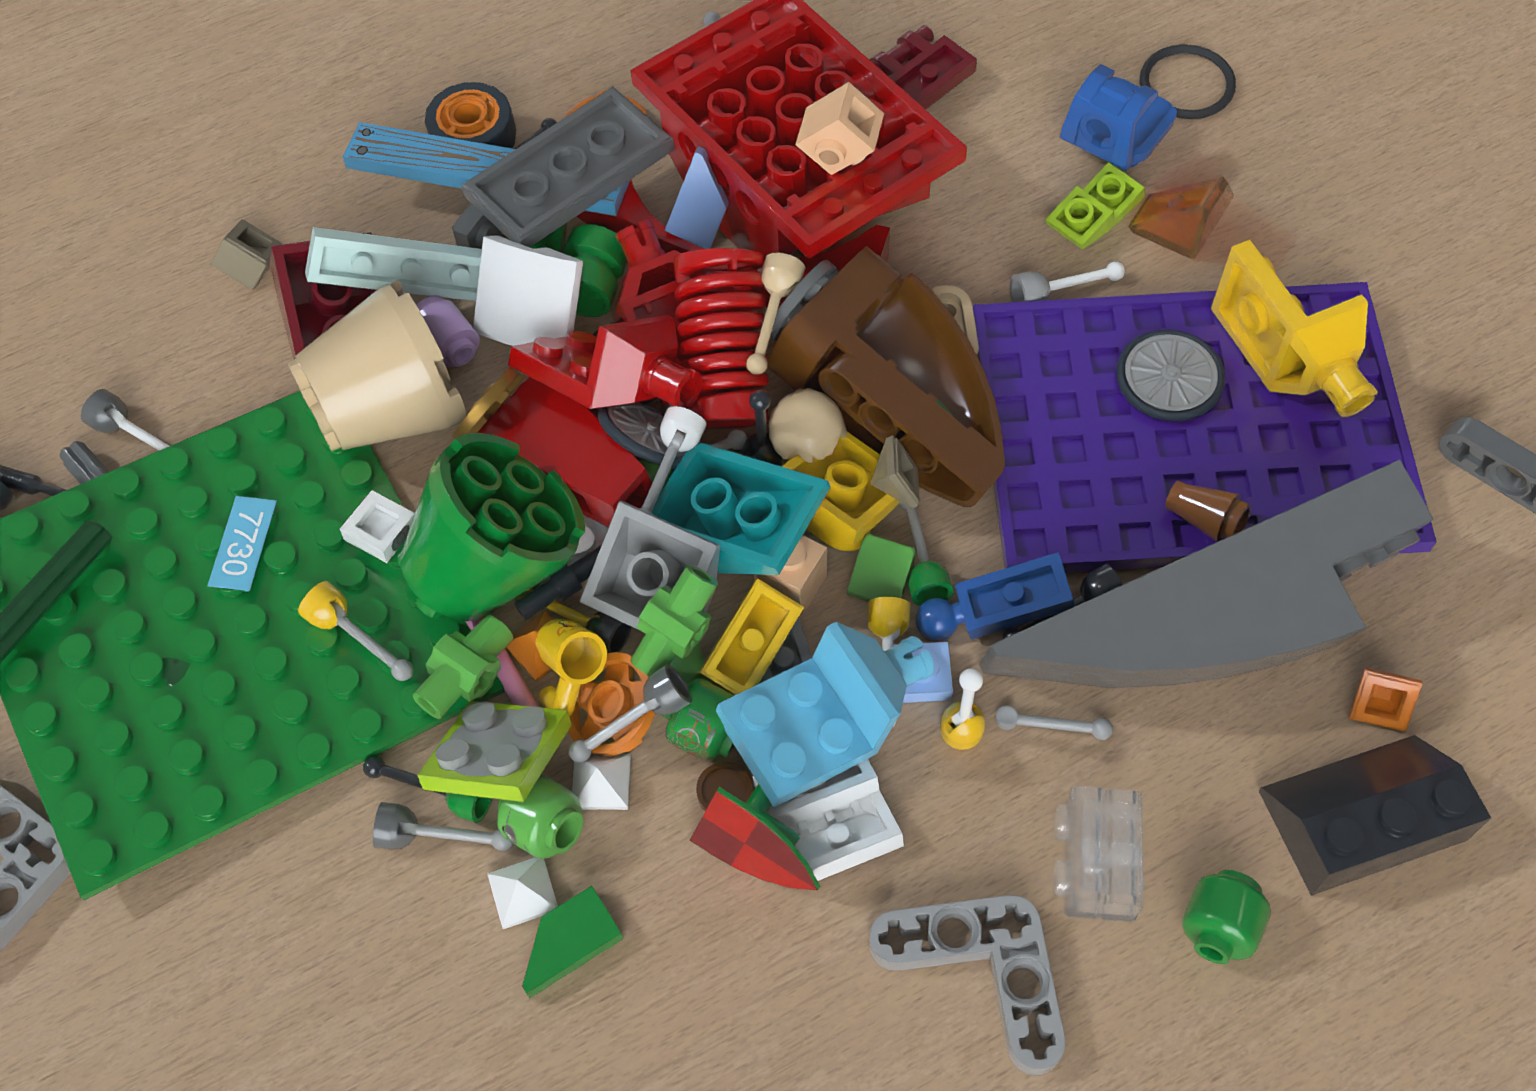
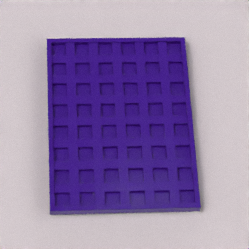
(1096, 472)

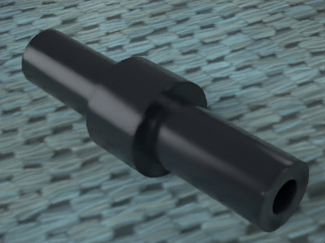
(559, 585)

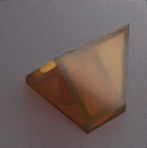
(1183, 215)

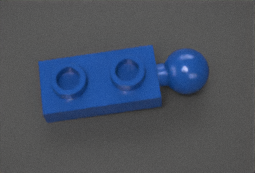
(999, 600)

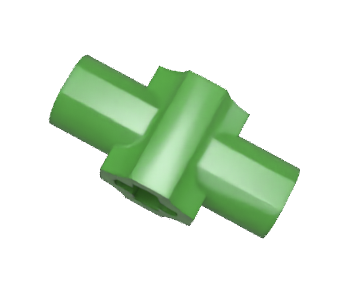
(674, 620)
(463, 666)

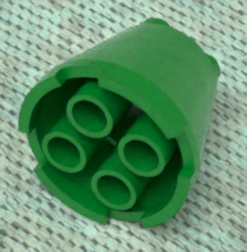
(486, 529)

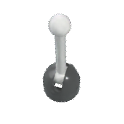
(109, 413)

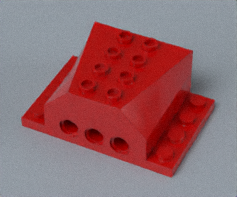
(743, 99)

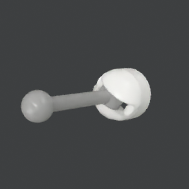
(680, 432)

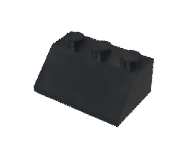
(1373, 812)

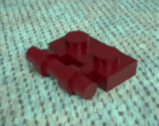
(931, 67)

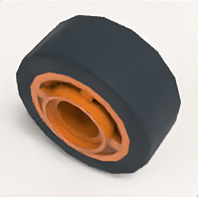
(472, 114)

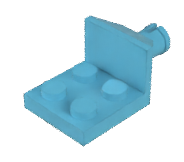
(823, 711)

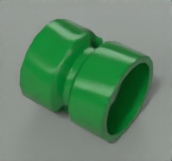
(602, 266)

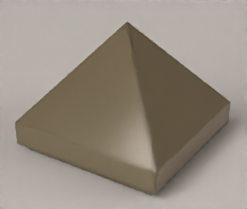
(897, 473)

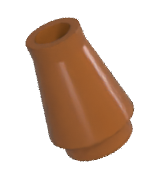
(1209, 510)

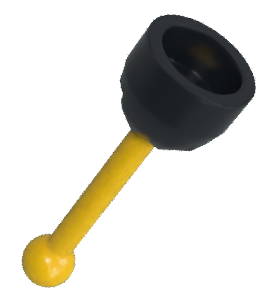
(609, 629)

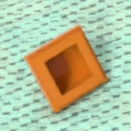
(524, 648)
(1385, 699)

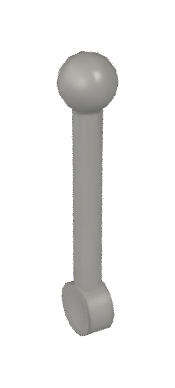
(1008, 718)

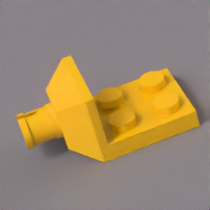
(1286, 346)

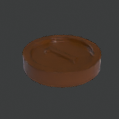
(728, 777)

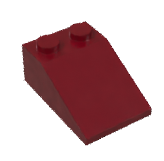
(308, 306)

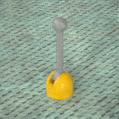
(327, 608)

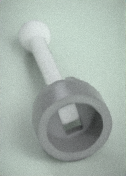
(1036, 287)

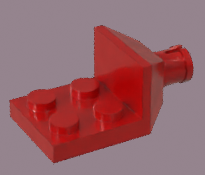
(650, 281)
(617, 367)

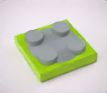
(495, 750)

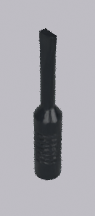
(26, 482)

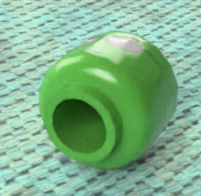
(543, 823)

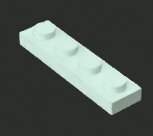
(377, 261)

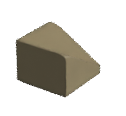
(245, 254)

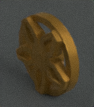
(489, 402)

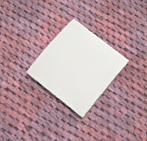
(525, 292)
(841, 821)

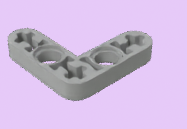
(24, 869)
(1005, 955)

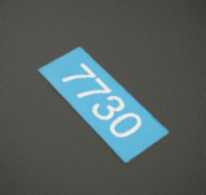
(242, 543)

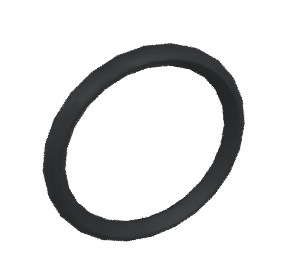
(1200, 51)

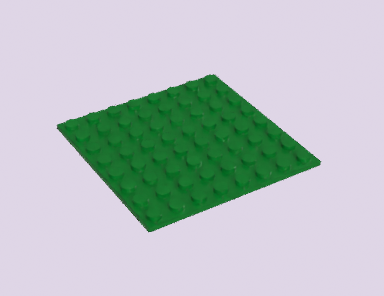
(267, 696)

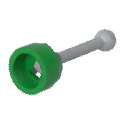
(928, 577)

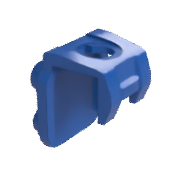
(1117, 119)

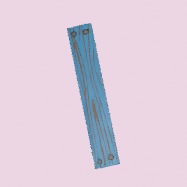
(435, 159)

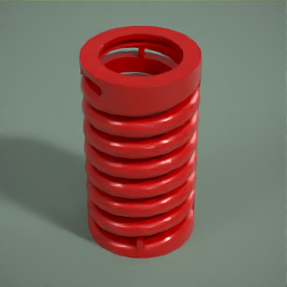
(734, 281)

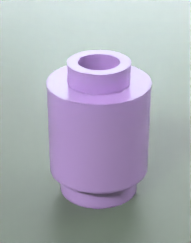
(450, 330)

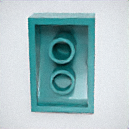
(742, 505)

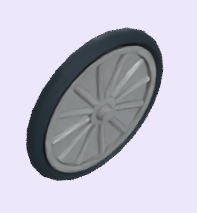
(1170, 375)
(637, 430)

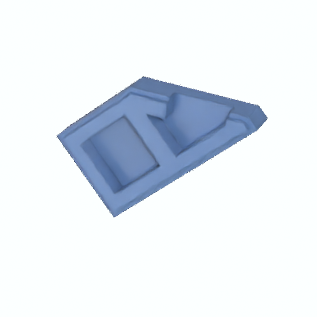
(699, 204)

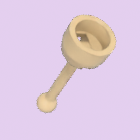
(780, 277)

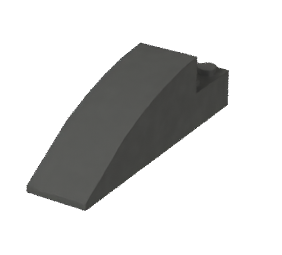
(1233, 604)

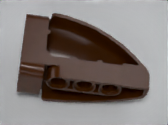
(885, 361)

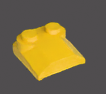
(852, 502)

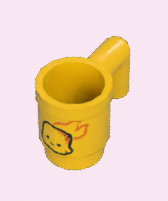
(574, 655)

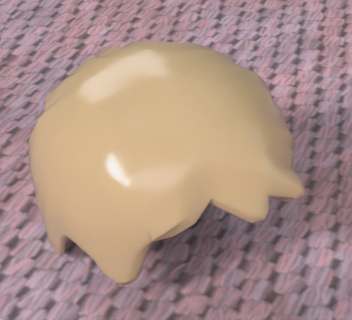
(806, 425)

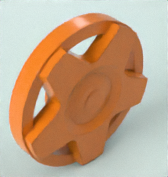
(608, 702)

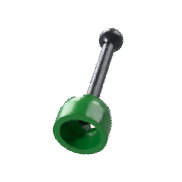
(463, 806)

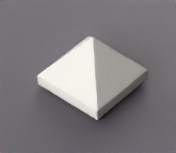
(603, 782)
(522, 892)

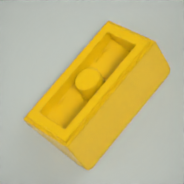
(750, 639)

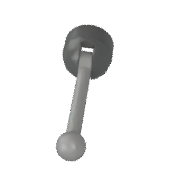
(663, 694)
(398, 826)

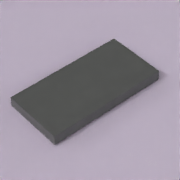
(568, 168)

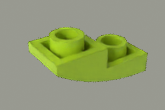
(1097, 208)

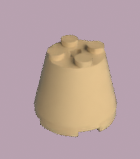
(377, 375)

